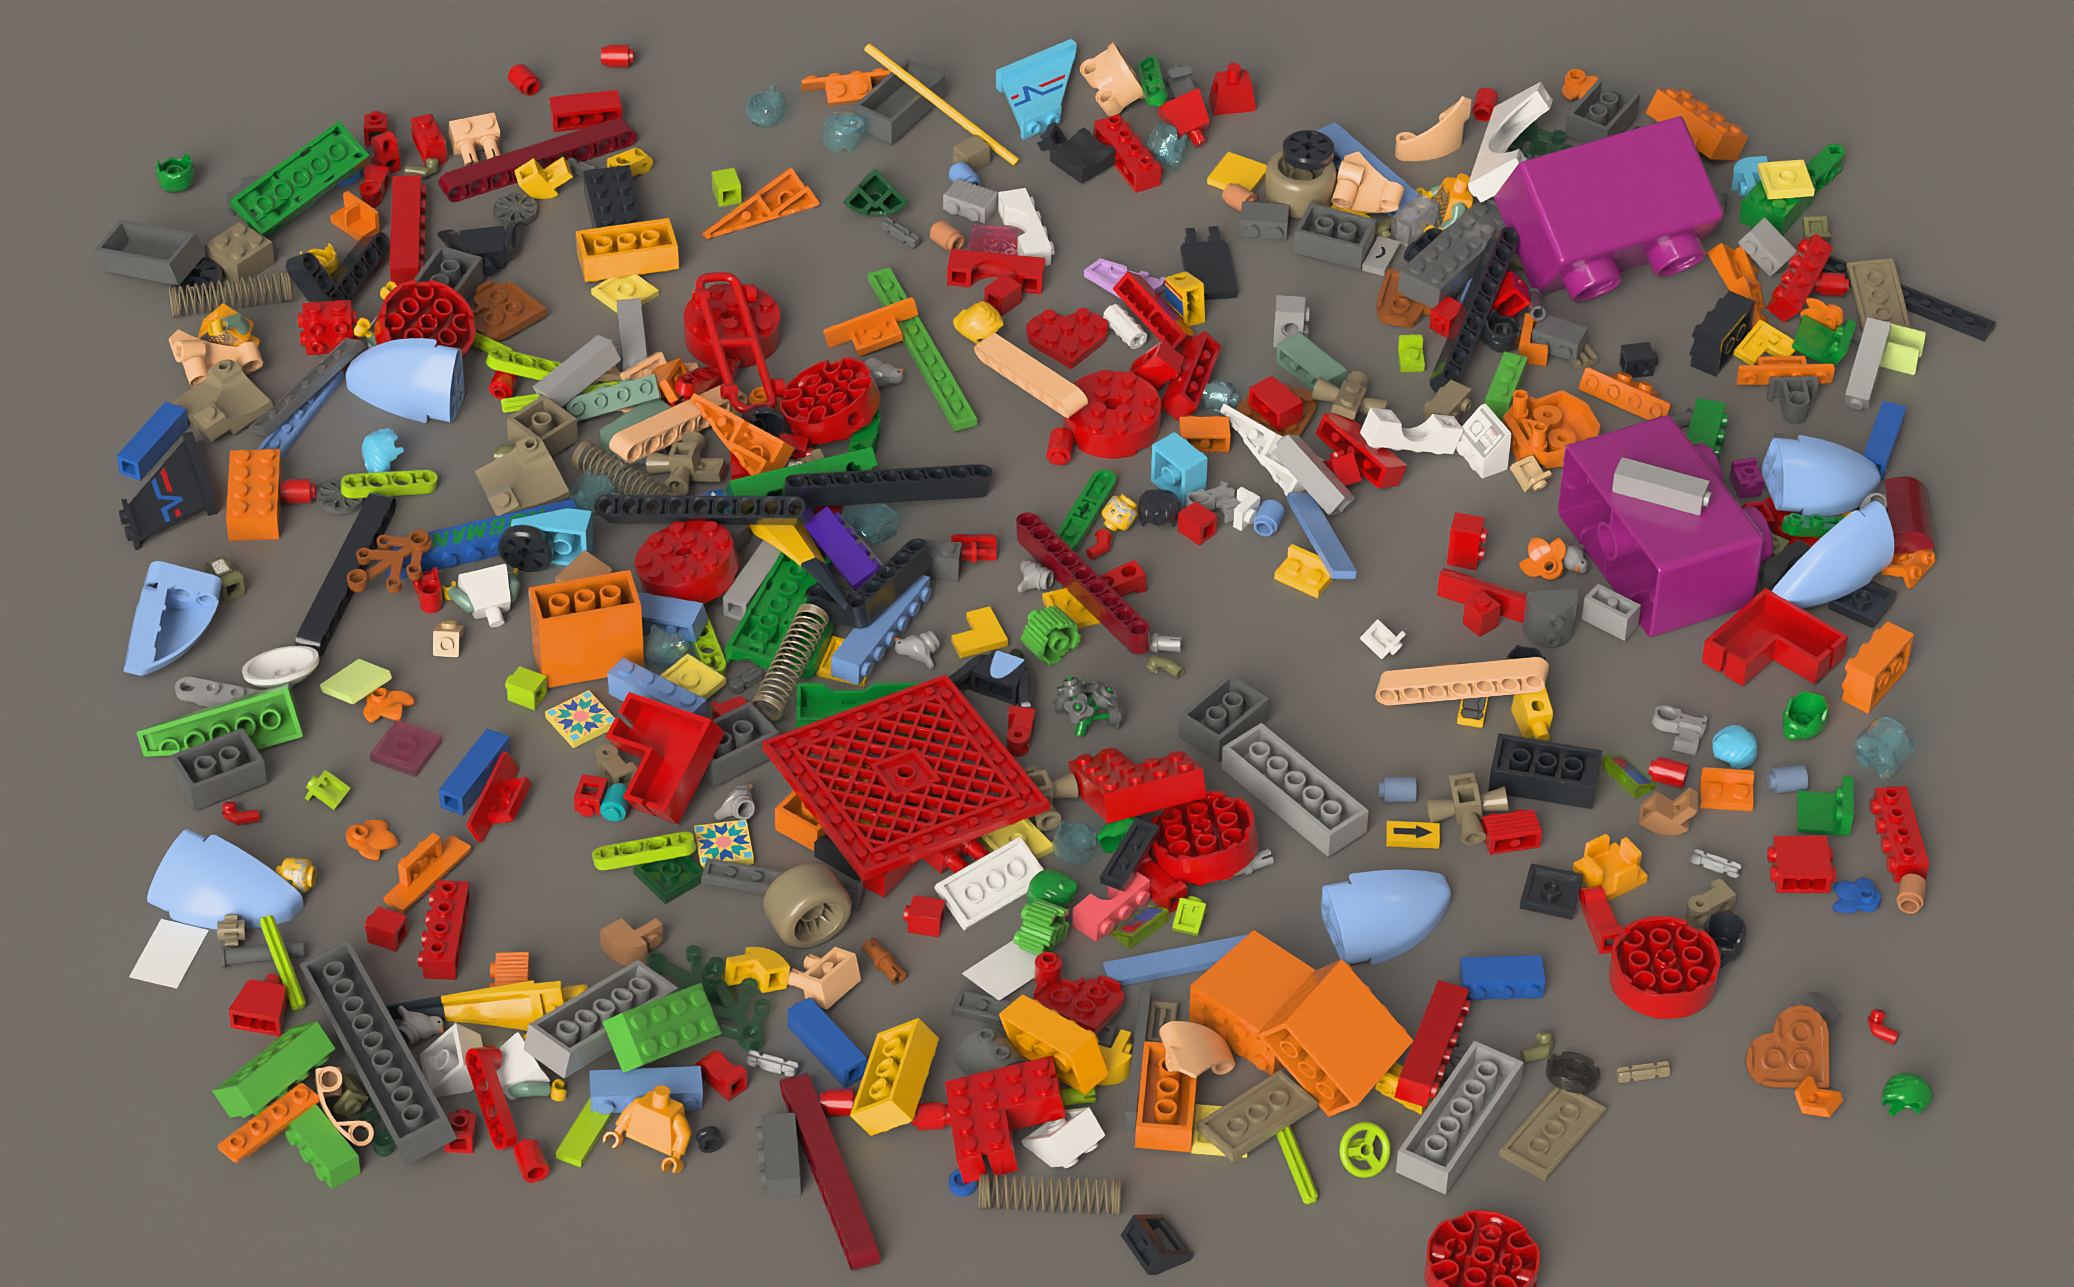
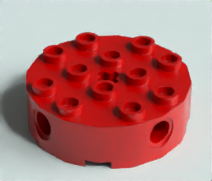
(830, 400)
(1481, 1252)

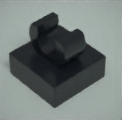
(1052, 136)

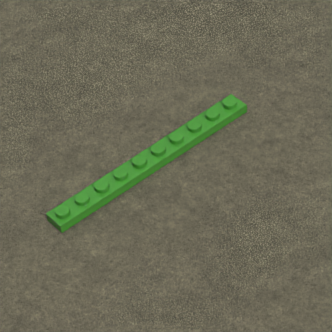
(925, 354)

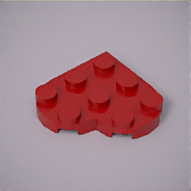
(1068, 337)
(1086, 1002)

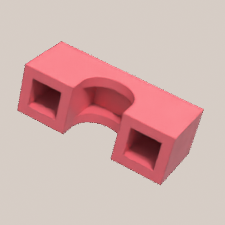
(1099, 917)

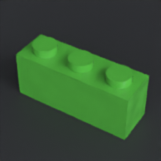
(1507, 379)
(323, 1147)

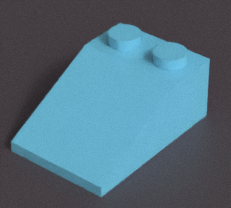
(567, 528)

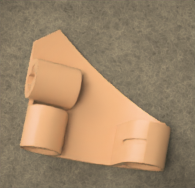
(1438, 140)
(1363, 188)
(201, 355)
(1195, 1049)
(329, 1084)

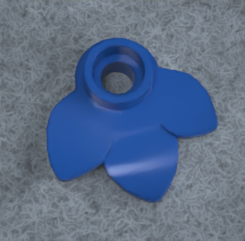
(1856, 896)

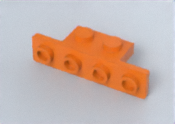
(845, 88)
(872, 329)
(1782, 367)
(1625, 393)
(422, 869)
(268, 1123)

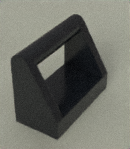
(1148, 1247)

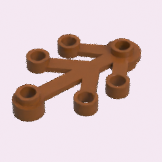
(416, 544)

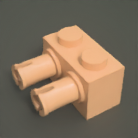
(475, 134)
(827, 976)

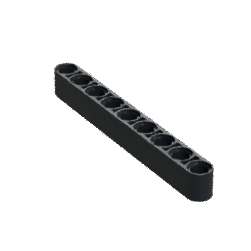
(1475, 308)
(890, 485)
(714, 511)
(335, 593)

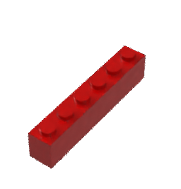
(406, 228)
(1432, 1044)

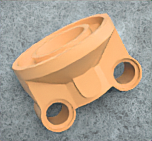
(1114, 78)

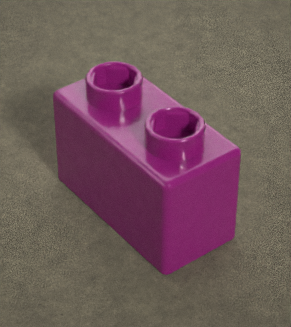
(1611, 210)
(1655, 555)

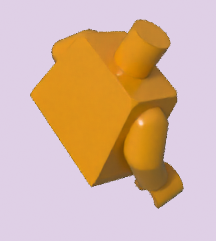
(656, 1123)

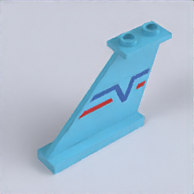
(1038, 86)

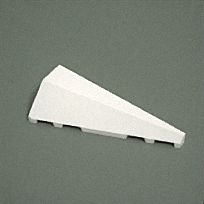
(1262, 443)

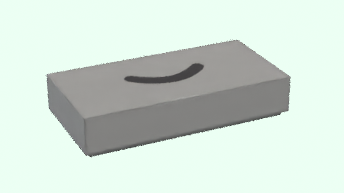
(1381, 256)

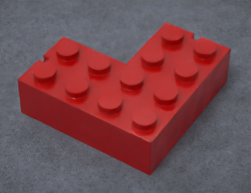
(1776, 631)
(674, 754)
(1125, 789)
(993, 1104)

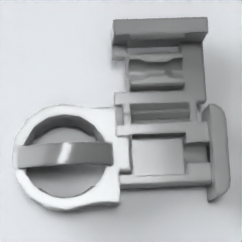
(1220, 496)
(1682, 724)

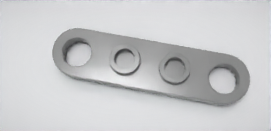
(208, 692)

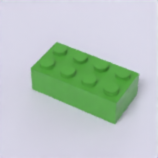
(661, 1027)
(274, 1070)

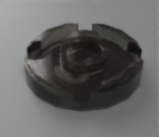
(1572, 1072)

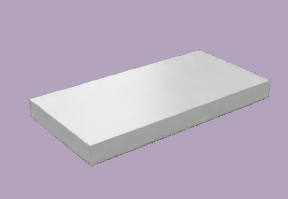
(989, 883)

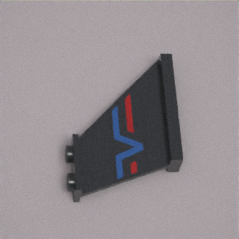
(171, 495)

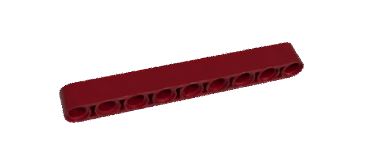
(500, 170)
(1083, 583)
(830, 1172)

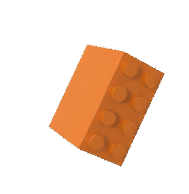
(585, 627)
(1245, 993)
(1335, 1037)

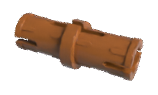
(884, 961)

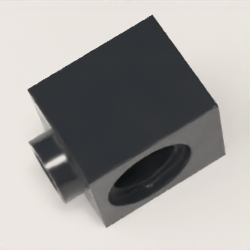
(1638, 359)

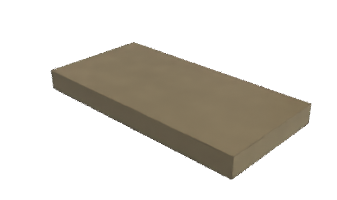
(1877, 291)
(1256, 1115)
(1552, 1132)

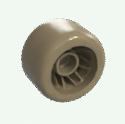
(1297, 186)
(807, 905)

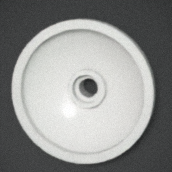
(281, 666)

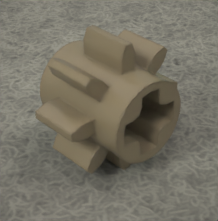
(231, 930)

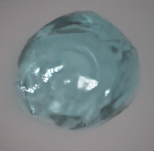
(765, 108)
(842, 130)
(1165, 144)
(589, 490)
(663, 648)
(1074, 843)

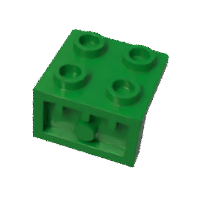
(1821, 342)
(1826, 811)

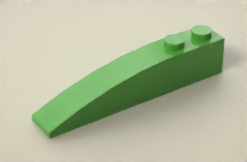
(265, 716)

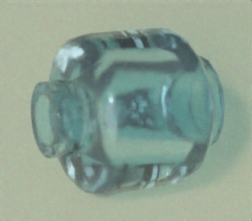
(1220, 393)

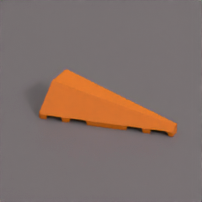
(774, 200)
(1739, 275)
(751, 445)

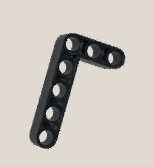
(347, 278)
(878, 591)

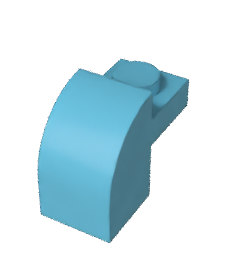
(1746, 174)

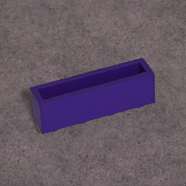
(841, 547)

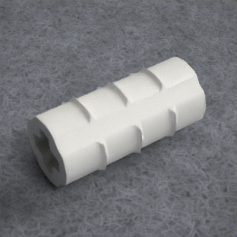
(1125, 326)

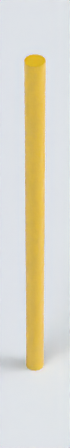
(941, 104)

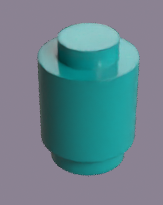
(614, 805)

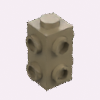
(1450, 400)

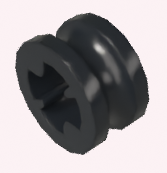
(709, 1139)

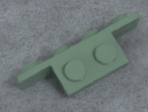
(614, 398)

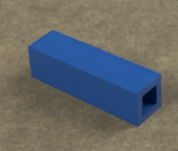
(1885, 435)
(152, 441)
(473, 772)
(826, 1042)

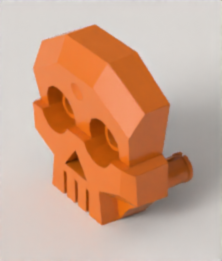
(1547, 425)

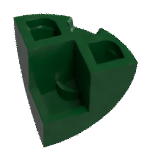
(875, 196)

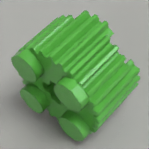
(1050, 634)
(1042, 927)

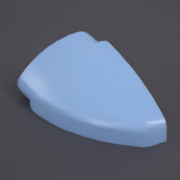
(410, 379)
(1817, 476)
(1841, 559)
(170, 616)
(214, 878)
(1383, 912)

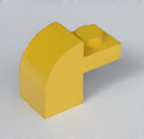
(542, 182)
(760, 964)
(1118, 1059)

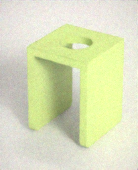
(1903, 349)

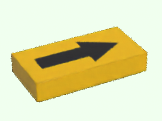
(1412, 834)

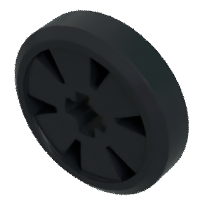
(1308, 150)
(205, 271)
(513, 551)

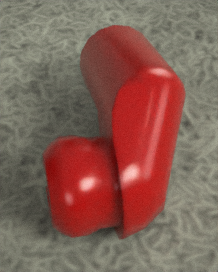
(1103, 545)
(239, 817)
(1879, 1028)

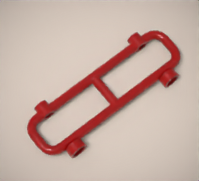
(744, 295)

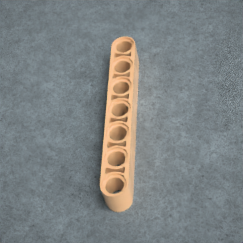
(1030, 375)
(667, 427)
(1462, 681)

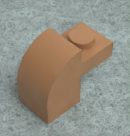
(1668, 816)
(628, 945)

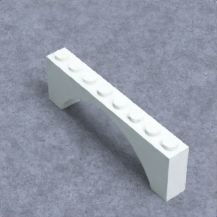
(1505, 125)

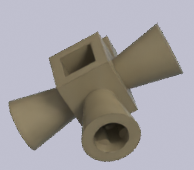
(1350, 397)
(686, 464)
(1058, 789)
(1467, 807)

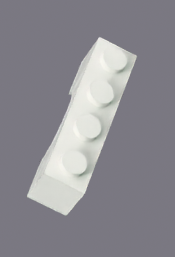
(1019, 211)
(1436, 435)

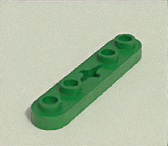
(1152, 81)
(1093, 496)
(1808, 525)
(817, 655)

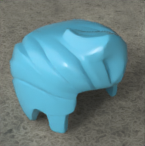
(379, 450)
(1735, 746)

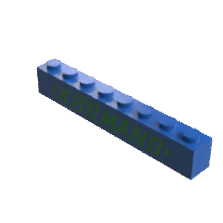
(472, 540)

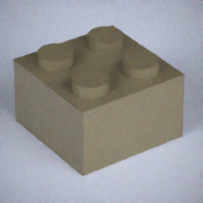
(240, 252)
(546, 420)

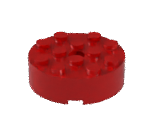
(426, 312)
(730, 325)
(1119, 415)
(688, 561)
(1206, 839)
(1664, 967)

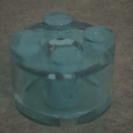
(1884, 747)

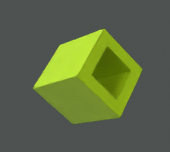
(726, 187)
(526, 688)

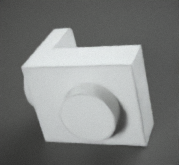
(1247, 509)
(1382, 640)

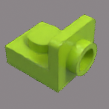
(1411, 353)
(327, 789)
(1189, 916)

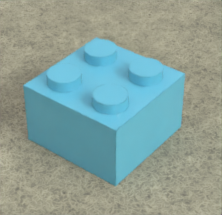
(1178, 467)

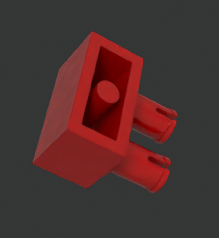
(952, 857)

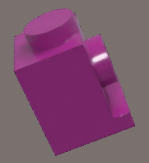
(1746, 478)

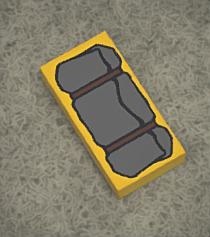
(1472, 711)

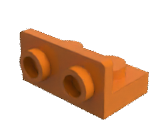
(1910, 566)
(1726, 789)

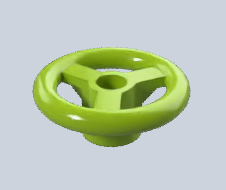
(1353, 1149)

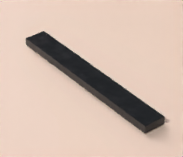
(1931, 307)

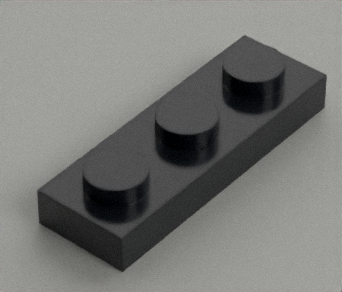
(1130, 854)

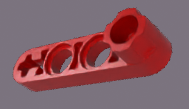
(706, 377)
(482, 1066)

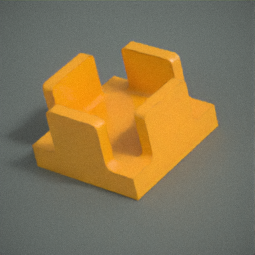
(1611, 866)

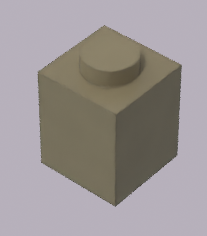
(973, 152)

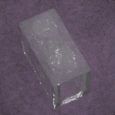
(1413, 219)

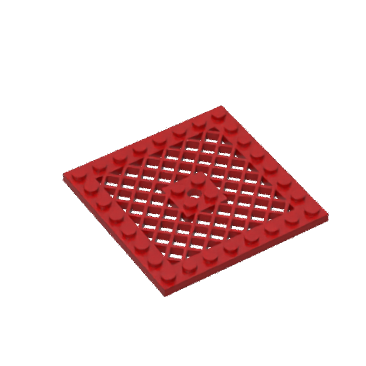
(874, 857)

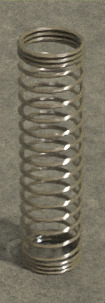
(177, 307)
(593, 452)
(808, 608)
(984, 1194)

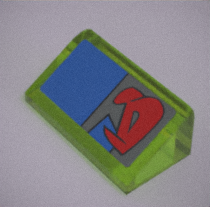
(1627, 775)
(1141, 926)

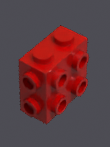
(326, 325)
(1801, 864)

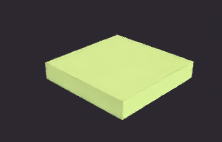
(355, 681)

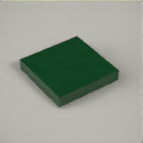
(670, 877)

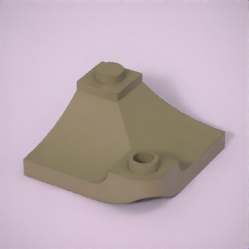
(223, 401)
(523, 478)

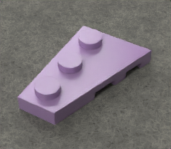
(1108, 274)

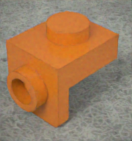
(1815, 1100)

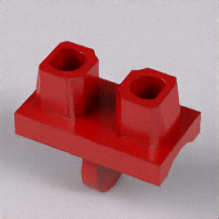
(976, 547)

